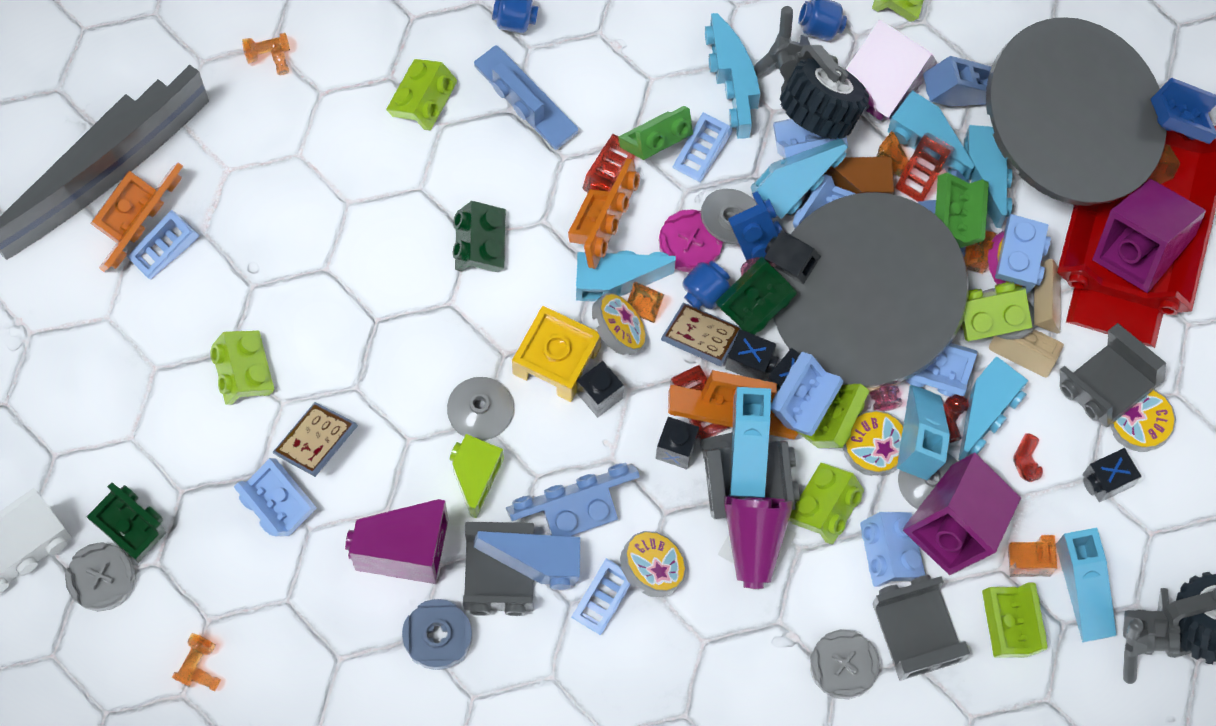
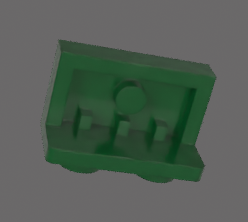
(479, 237)
(756, 297)
(127, 522)

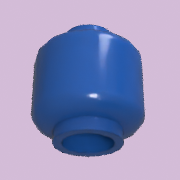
(514, 15)
(822, 19)
(705, 285)

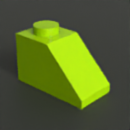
(475, 469)

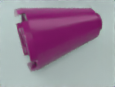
(756, 536)

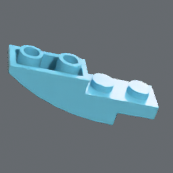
(736, 70)

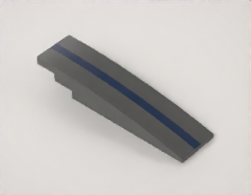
(102, 158)

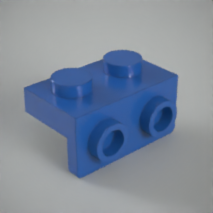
(1185, 110)
(755, 227)

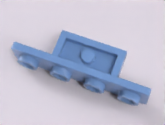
(525, 97)
(576, 506)

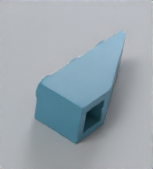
(921, 116)
(991, 167)
(792, 177)
(618, 273)
(988, 400)
(923, 434)
(750, 441)
(1087, 583)

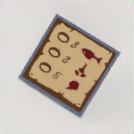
(701, 334)
(315, 439)

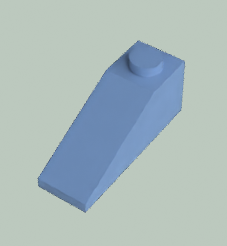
(957, 82)
(539, 557)

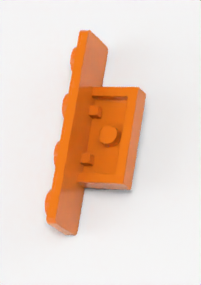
(128, 208)
(601, 214)
(715, 401)

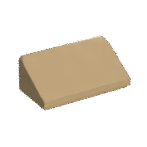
(1048, 298)
(1034, 352)

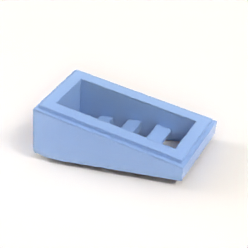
(705, 121)
(163, 228)
(588, 621)

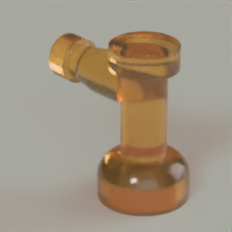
(276, 46)
(189, 671)

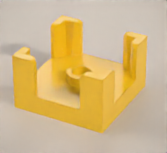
(556, 351)

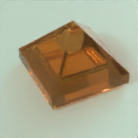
(645, 301)

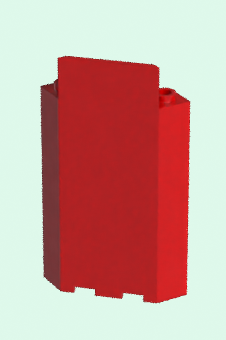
(1105, 298)

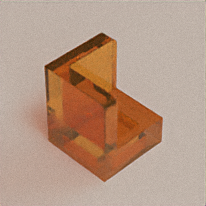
(1033, 558)

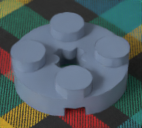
(450, 649)

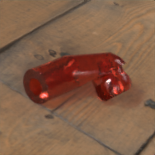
(953, 407)
(1023, 459)

